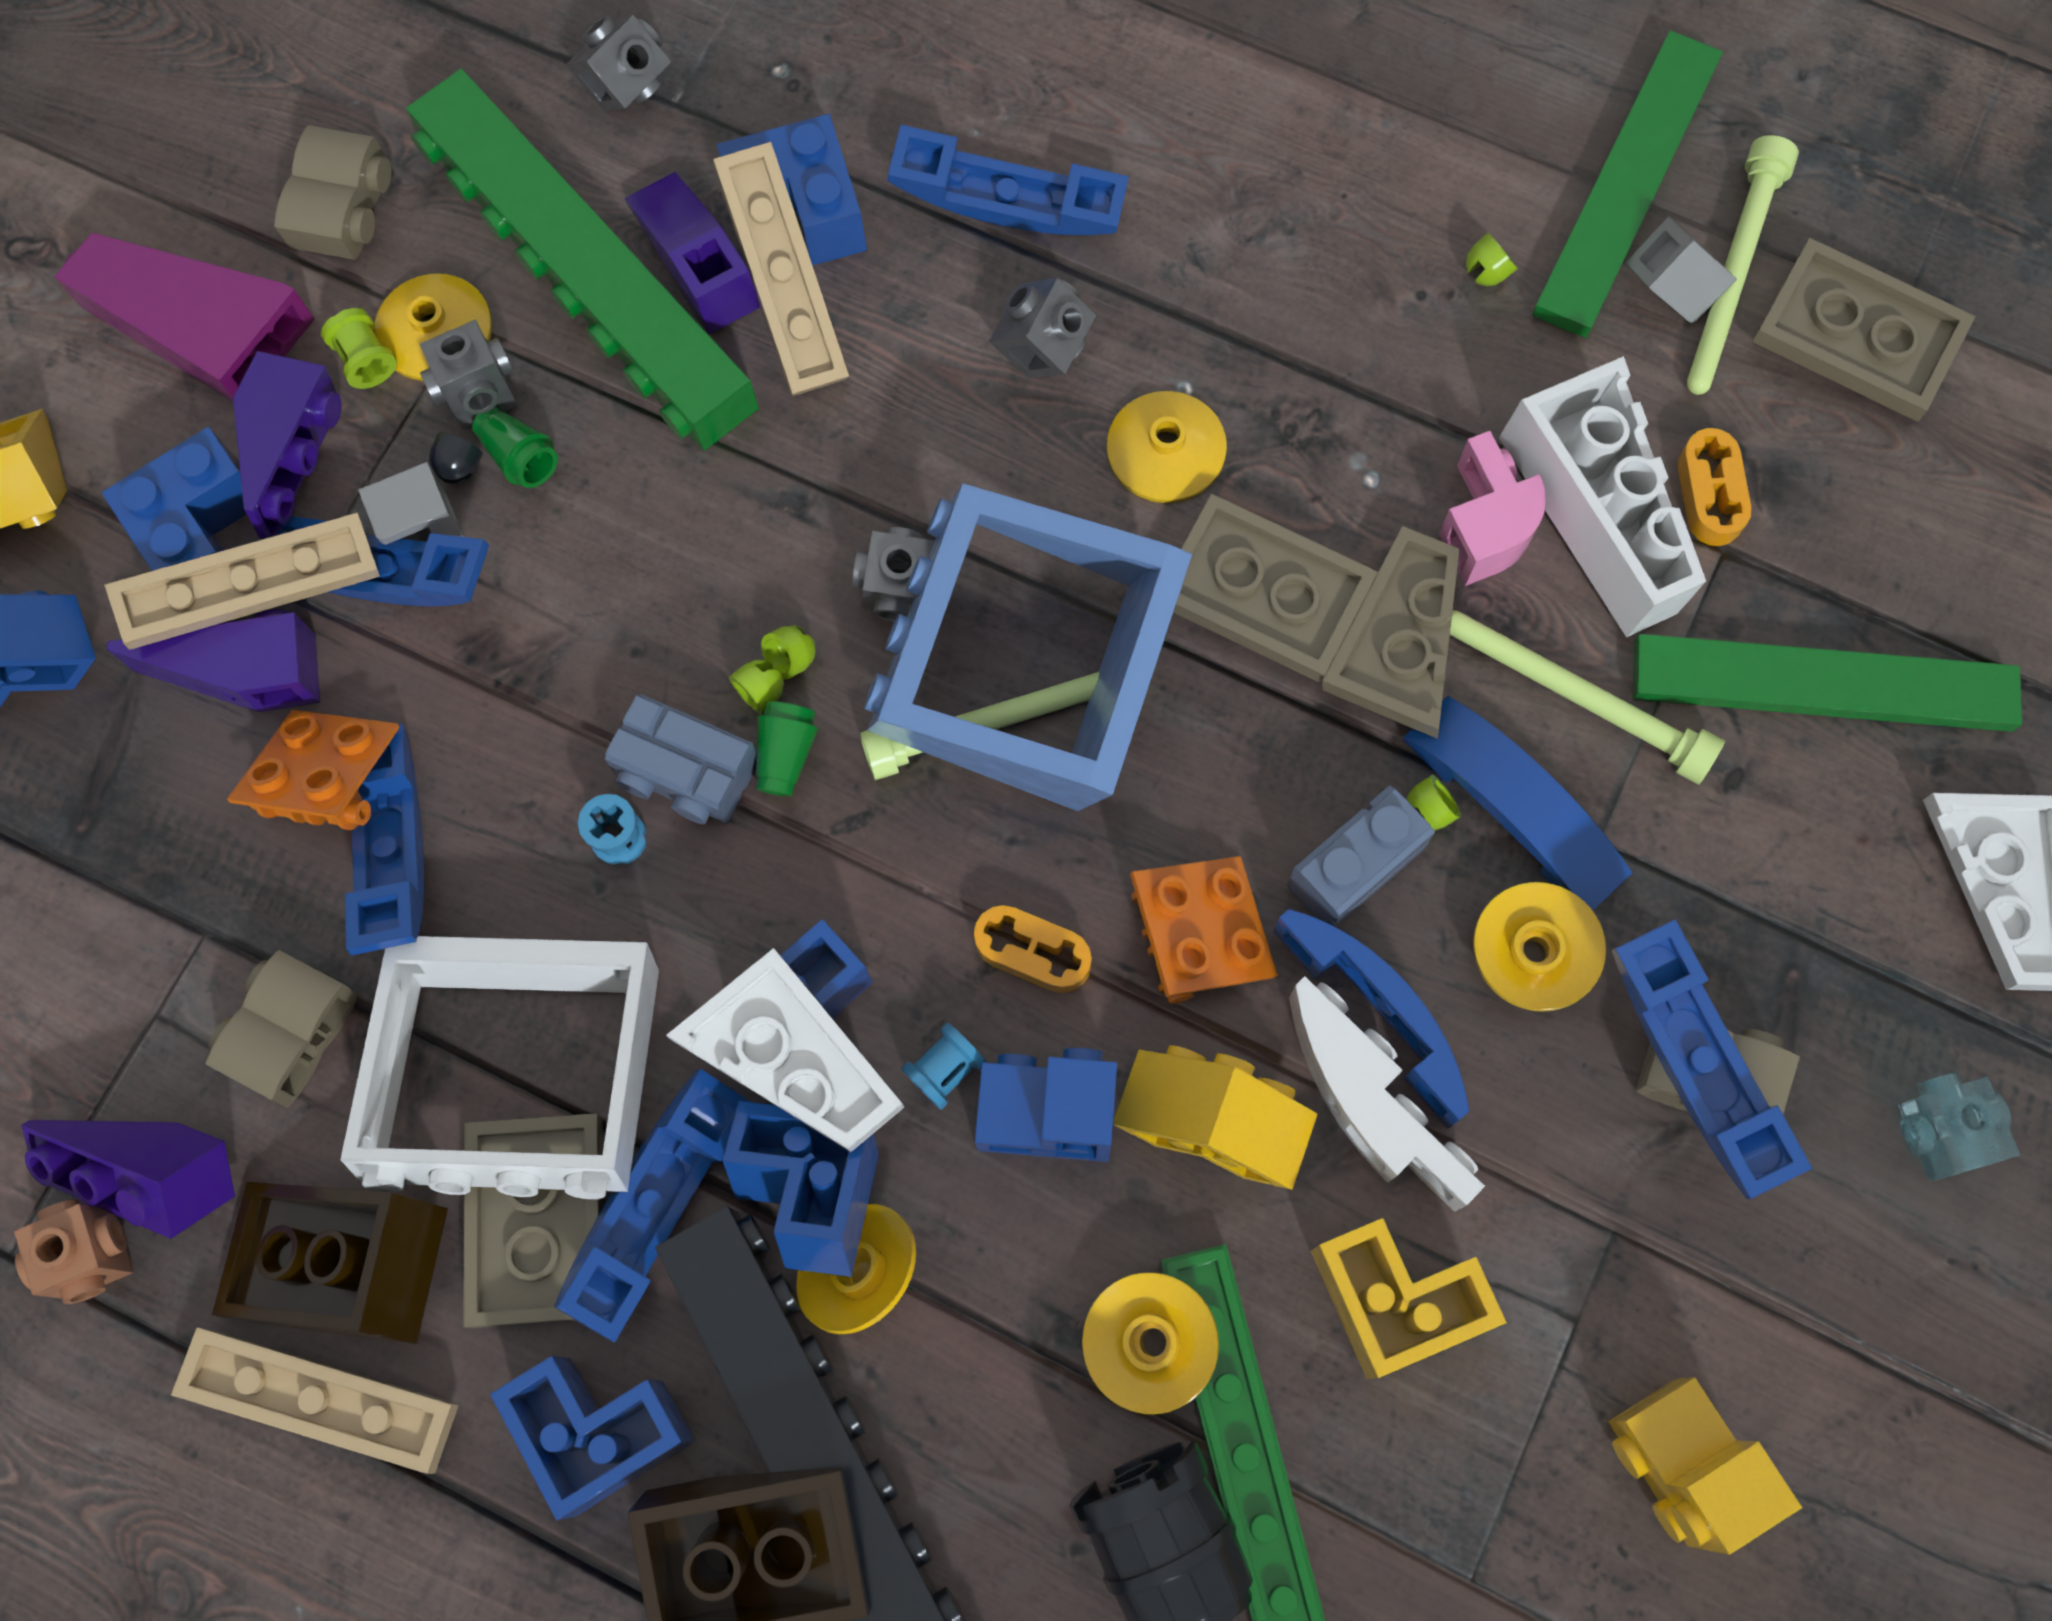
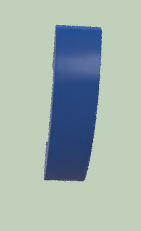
(1003, 191)
(416, 571)
(1523, 802)
(387, 856)
(1323, 945)
(1705, 1063)
(664, 1175)

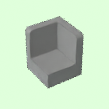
(1680, 270)
(409, 504)

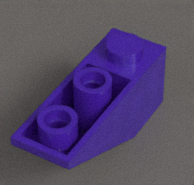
(695, 252)
(280, 425)
(245, 662)
(140, 1171)

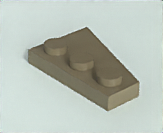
(1401, 635)

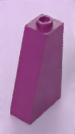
(184, 308)

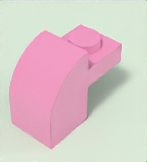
(1500, 518)

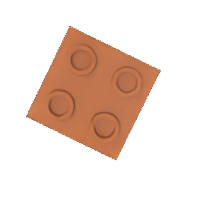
(315, 769)
(1202, 927)

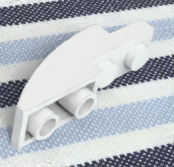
(1352, 1079)

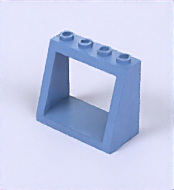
(1092, 769)

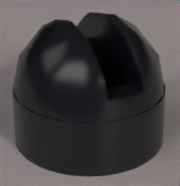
(453, 458)

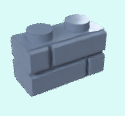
(680, 760)
(1360, 857)

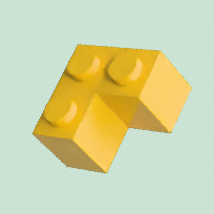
(1217, 1114)
(1390, 1316)
(1705, 1481)

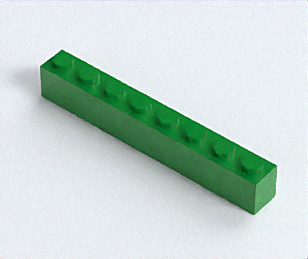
(583, 260)

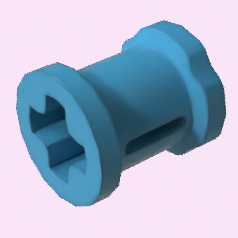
(619, 813)
(944, 1066)

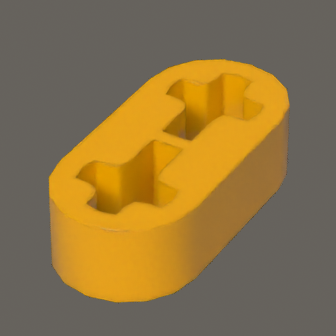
(1727, 485)
(1038, 934)

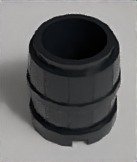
(1166, 1539)

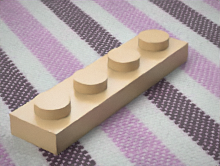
(780, 268)
(241, 581)
(315, 1400)

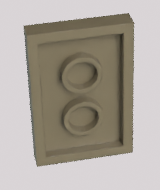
(1864, 329)
(1270, 588)
(524, 1245)

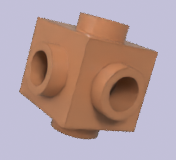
(71, 1252)

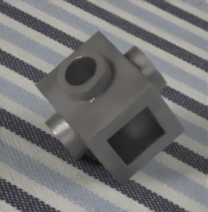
(619, 61)
(1043, 327)
(467, 373)
(887, 569)

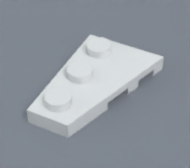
(2005, 871)
(791, 1052)

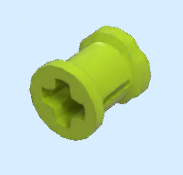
(359, 349)

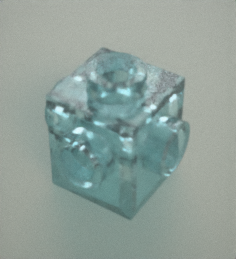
(1957, 1126)

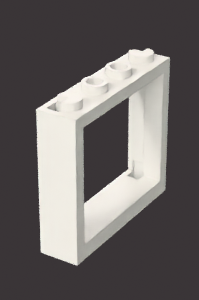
(498, 965)

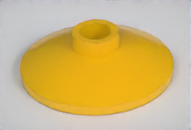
(400, 314)
(1161, 469)
(1556, 921)
(878, 1279)
(1117, 1351)

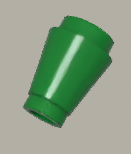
(516, 448)
(783, 746)

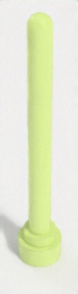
(1768, 166)
(1689, 750)
(887, 755)

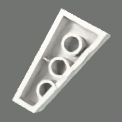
(1608, 494)

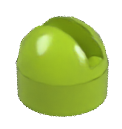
(1493, 258)
(788, 650)
(757, 684)
(1434, 802)

